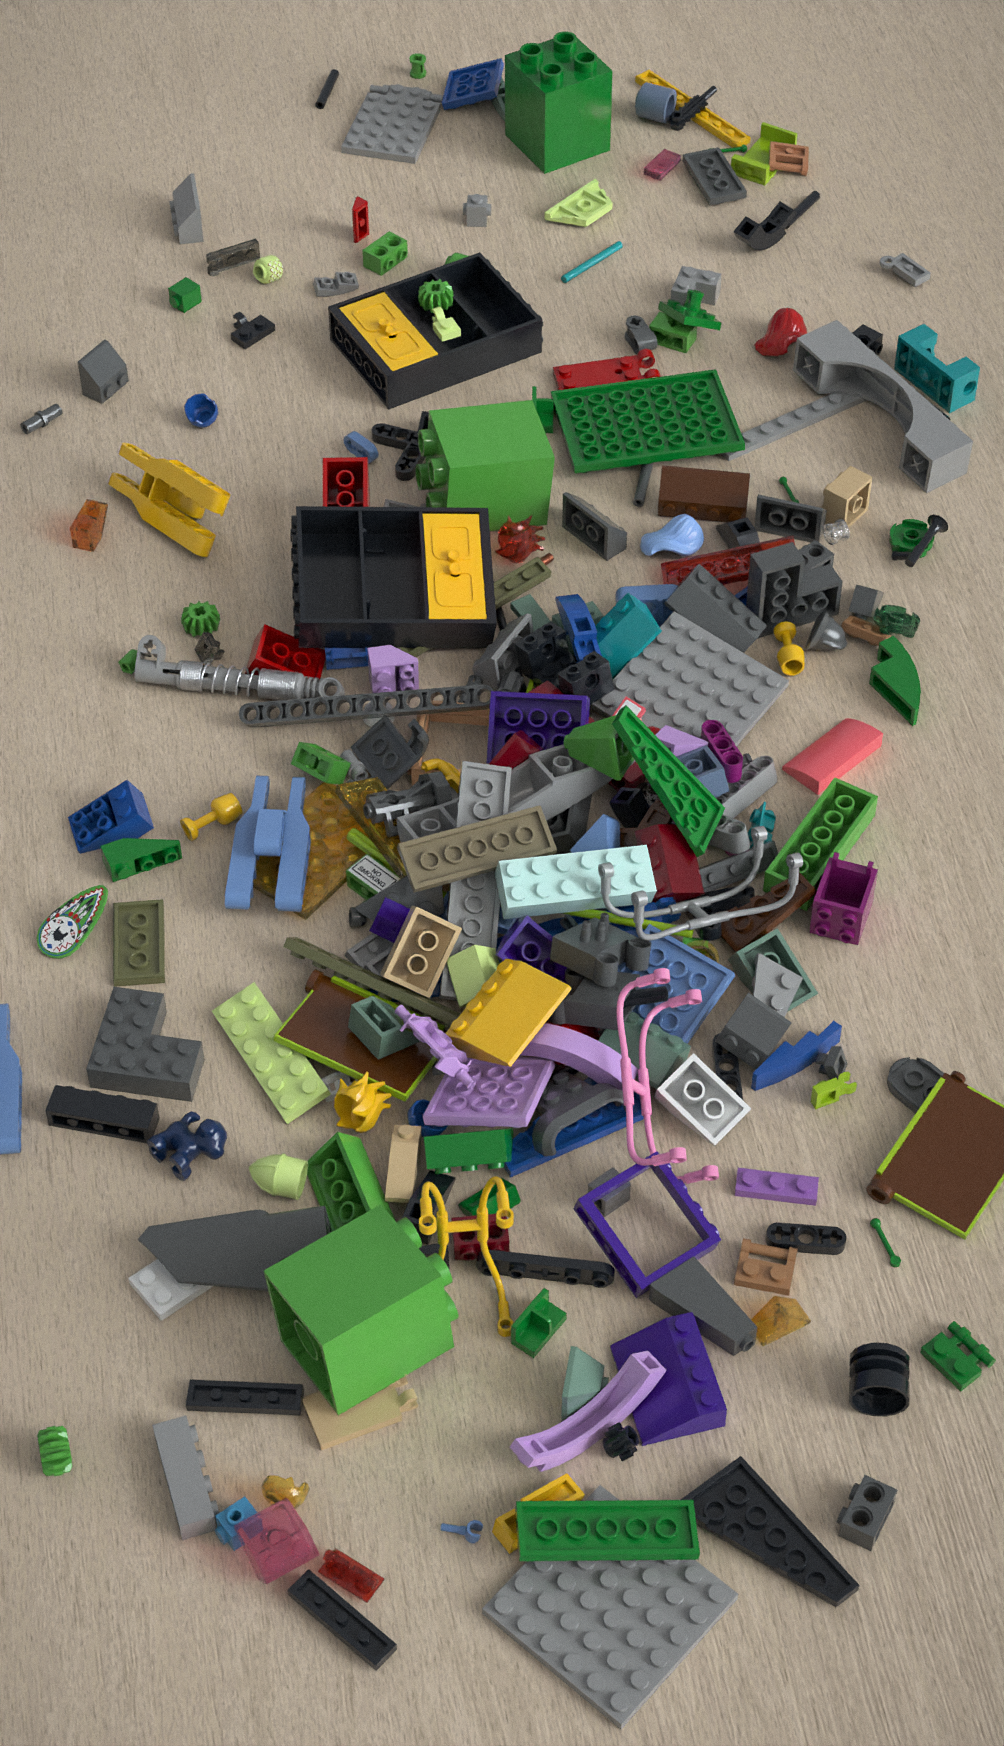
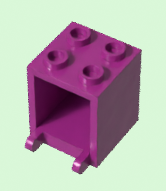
(843, 900)

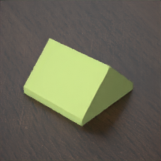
(470, 971)

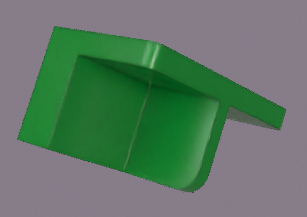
(544, 408)
(537, 1324)

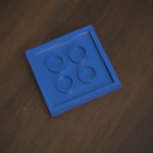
(473, 84)

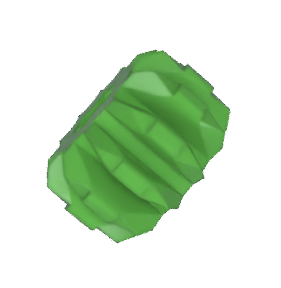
(435, 295)
(200, 618)
(54, 1450)

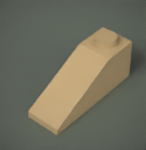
(403, 1163)

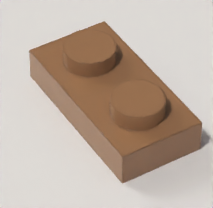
(863, 629)

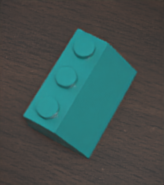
(625, 632)

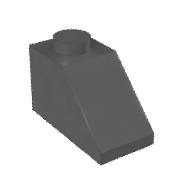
(865, 601)

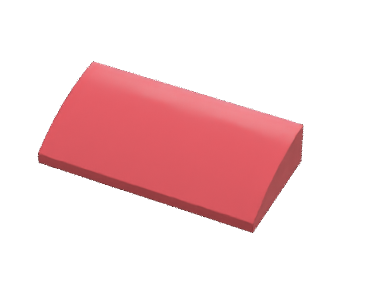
(834, 754)

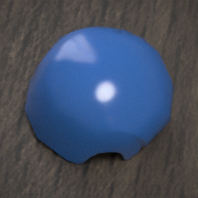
(201, 410)
(415, 1118)

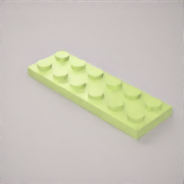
(280, 1070)

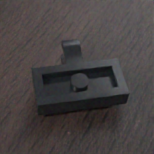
(250, 332)

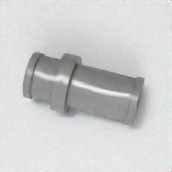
(357, 769)

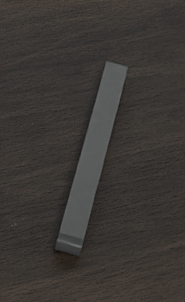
(356, 706)

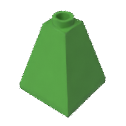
(600, 748)

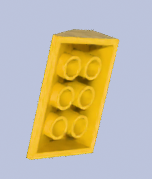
(507, 1013)

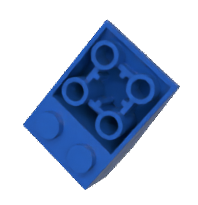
(111, 817)

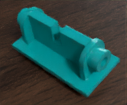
(764, 818)

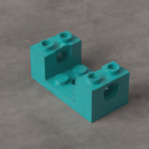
(946, 385)

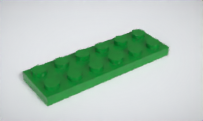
(606, 1530)

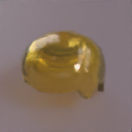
(277, 1488)

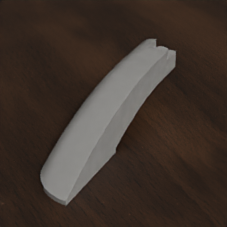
(544, 779)

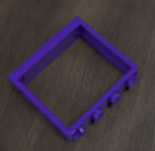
(615, 1249)

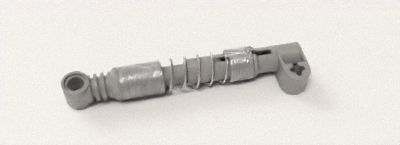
(200, 676)

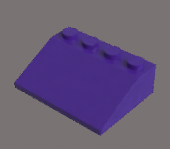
(540, 716)
(687, 1394)

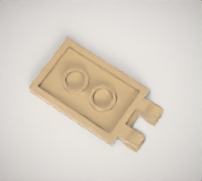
(367, 1416)

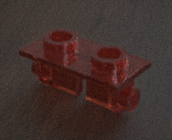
(350, 1574)

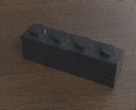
(102, 1114)

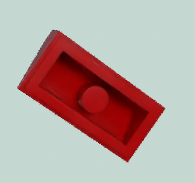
(360, 219)

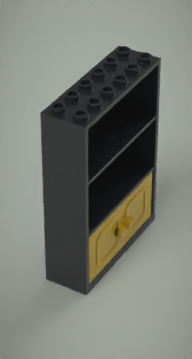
(394, 340)
(392, 577)

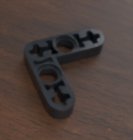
(387, 434)
(737, 900)

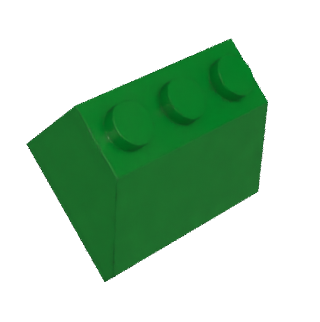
(468, 1150)

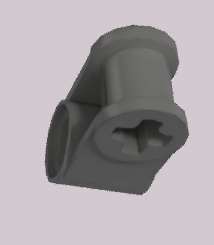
(639, 334)

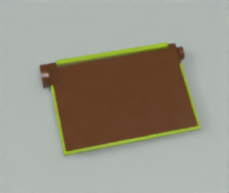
(322, 1033)
(946, 1157)

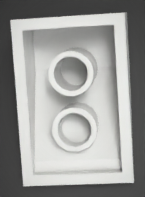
(701, 1100)

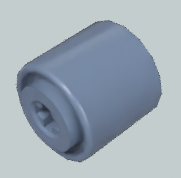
(655, 102)

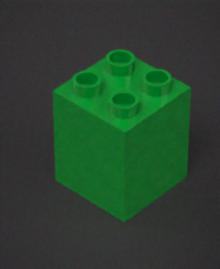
(558, 102)

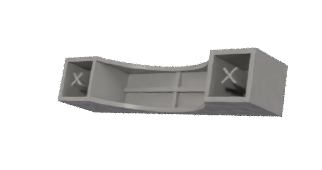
(932, 445)

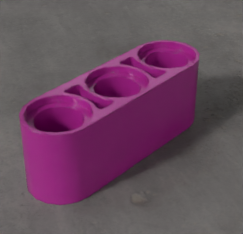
(723, 749)

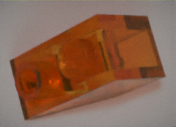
(89, 525)

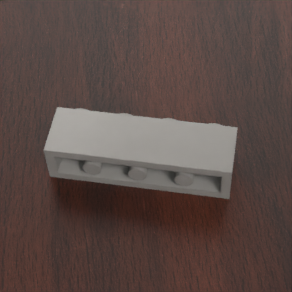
(185, 1478)

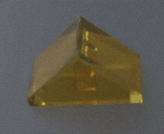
(779, 1318)

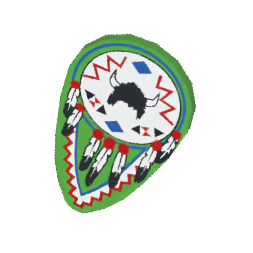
(71, 923)

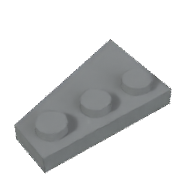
(774, 984)

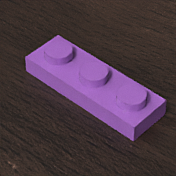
(776, 1186)

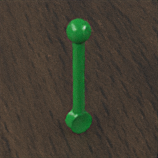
(743, 148)
(783, 481)
(894, 1259)

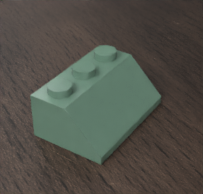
(662, 1050)

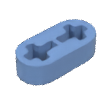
(360, 446)

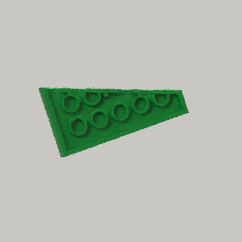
(682, 794)

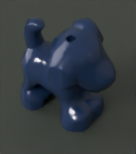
(207, 1140)

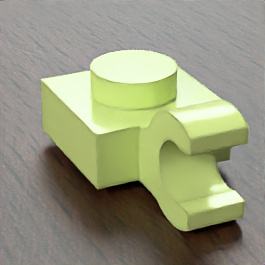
(444, 328)

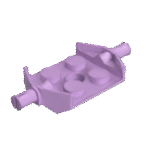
(451, 1060)

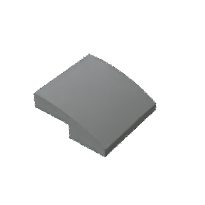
(370, 953)

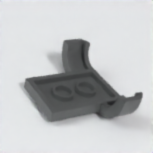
(387, 751)
(564, 1103)

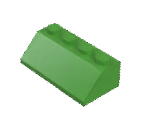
(345, 1180)

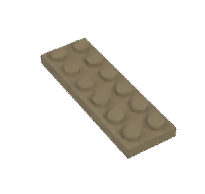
(475, 848)

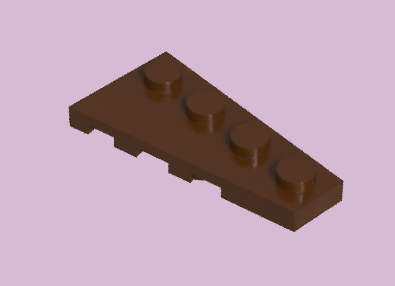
(746, 929)

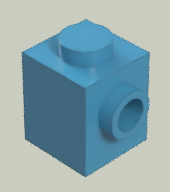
(231, 1516)

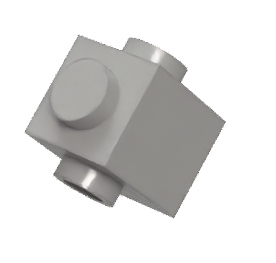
(477, 210)

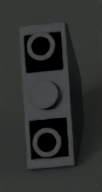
(738, 533)

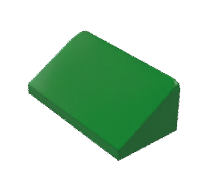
(470, 1205)

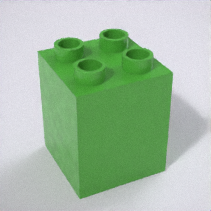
(488, 460)
(362, 1307)

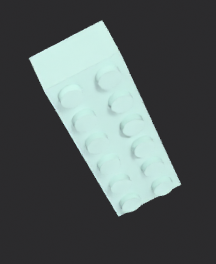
(572, 881)

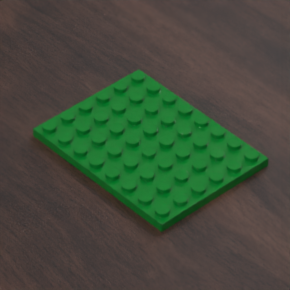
(646, 421)

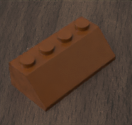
(703, 493)

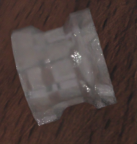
(837, 531)

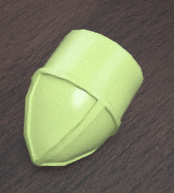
(280, 1175)

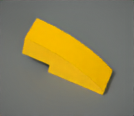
(558, 1490)

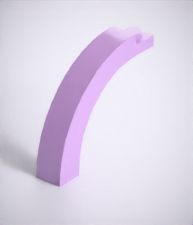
(578, 1052)
(589, 1423)

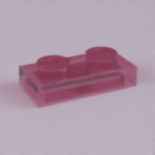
(662, 164)

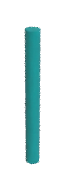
(591, 262)

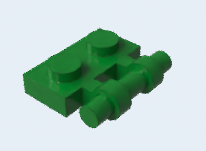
(953, 1362)

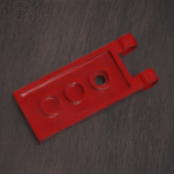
(605, 371)

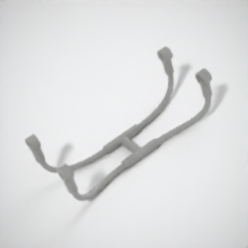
(640, 899)

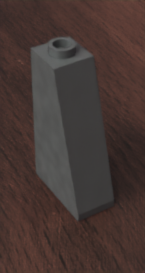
(716, 1313)

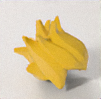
(360, 1104)

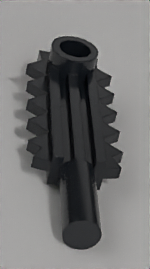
(680, 117)

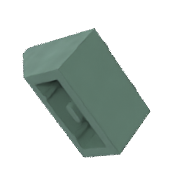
(379, 1027)

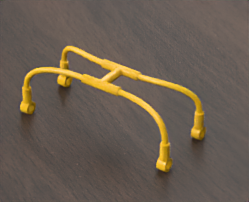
(480, 1225)

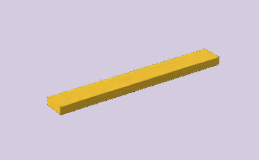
(705, 119)

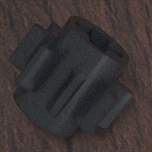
(620, 1441)

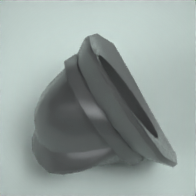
(826, 634)

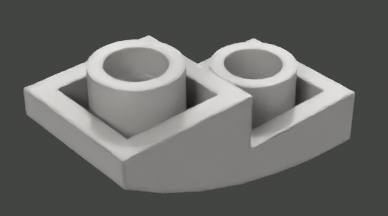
(341, 284)

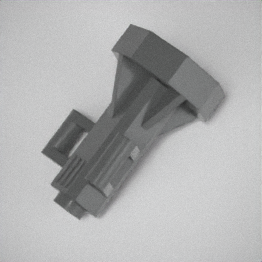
(387, 805)

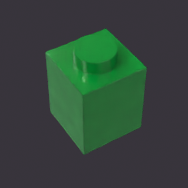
(184, 295)

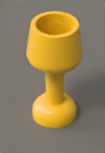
(789, 656)
(223, 809)

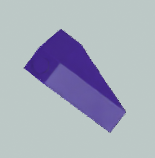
(531, 945)

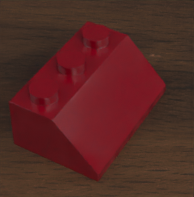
(516, 750)
(672, 862)

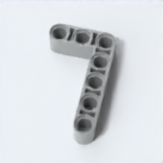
(755, 781)

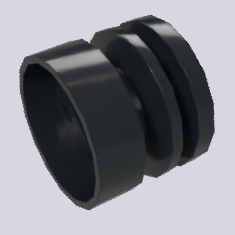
(879, 1379)

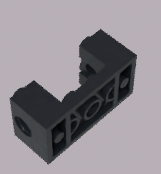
(546, 657)

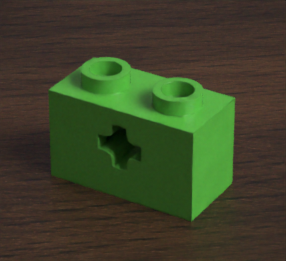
(672, 333)

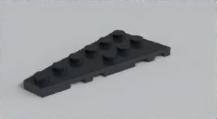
(756, 1521)

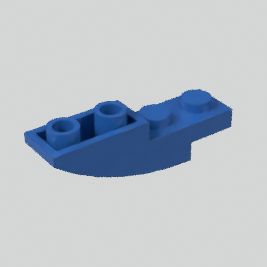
(578, 625)

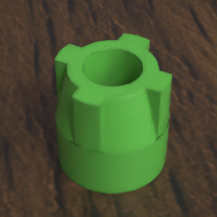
(128, 662)

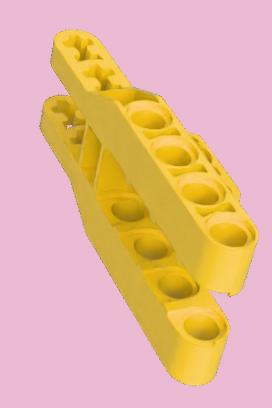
(178, 486)

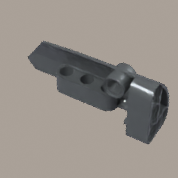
(234, 1246)

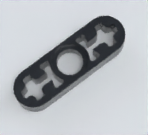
(815, 1231)

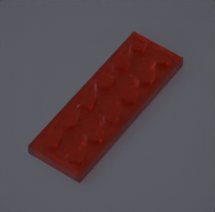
(725, 565)

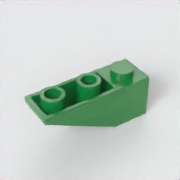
(134, 855)

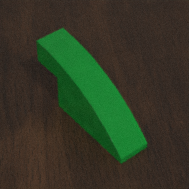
(897, 679)

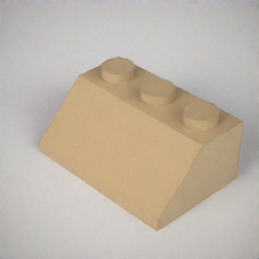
(420, 951)

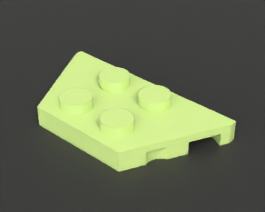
(582, 206)

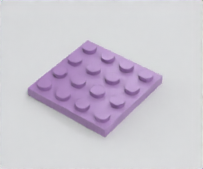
(499, 1098)

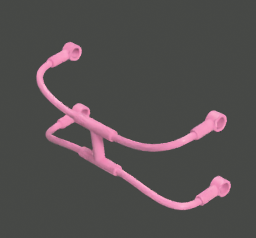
(642, 1088)

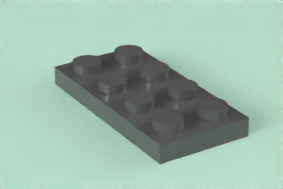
(714, 176)

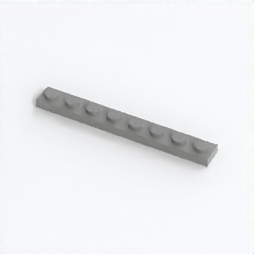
(797, 420)

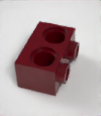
(469, 1249)

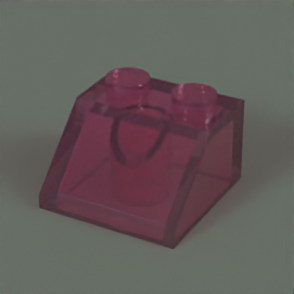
(276, 1541)

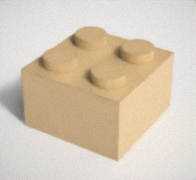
(847, 496)

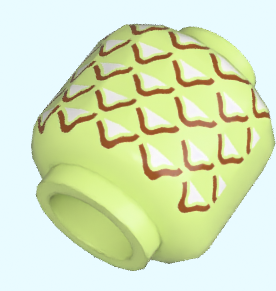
(268, 269)

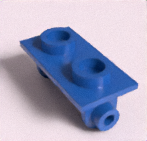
(346, 658)

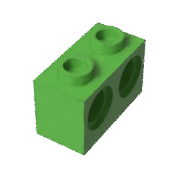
(385, 253)
(320, 763)

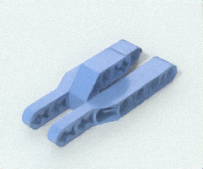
(262, 834)
(9, 1089)

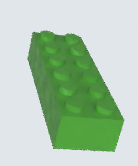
(828, 828)

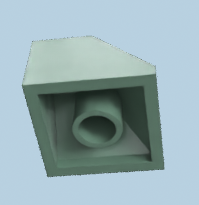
(582, 1381)

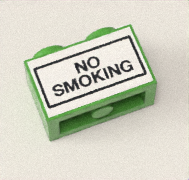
(369, 877)

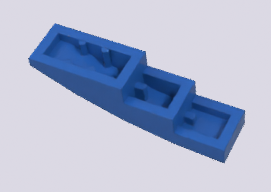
(792, 1059)

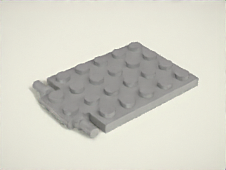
(393, 123)

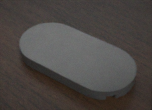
(912, 1081)

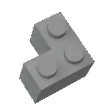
(697, 279)

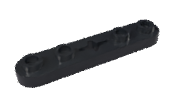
(548, 1268)

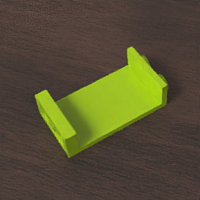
(754, 163)

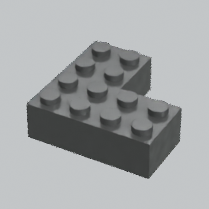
(785, 592)
(134, 1056)

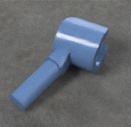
(465, 1530)

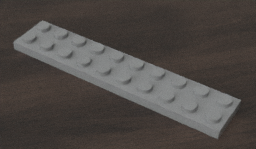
(476, 900)

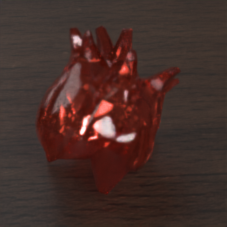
(518, 540)

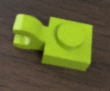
(829, 1091)

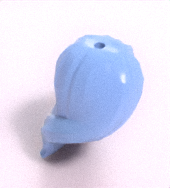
(679, 536)

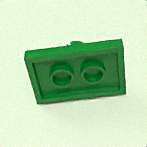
(690, 312)

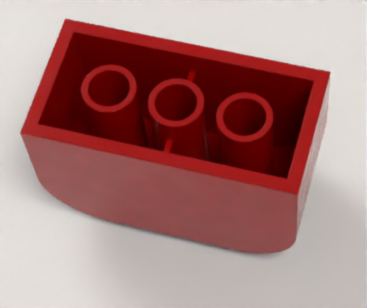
(346, 482)

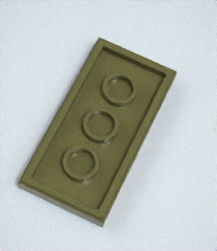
(138, 943)

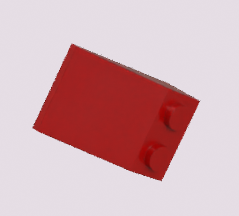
(280, 652)

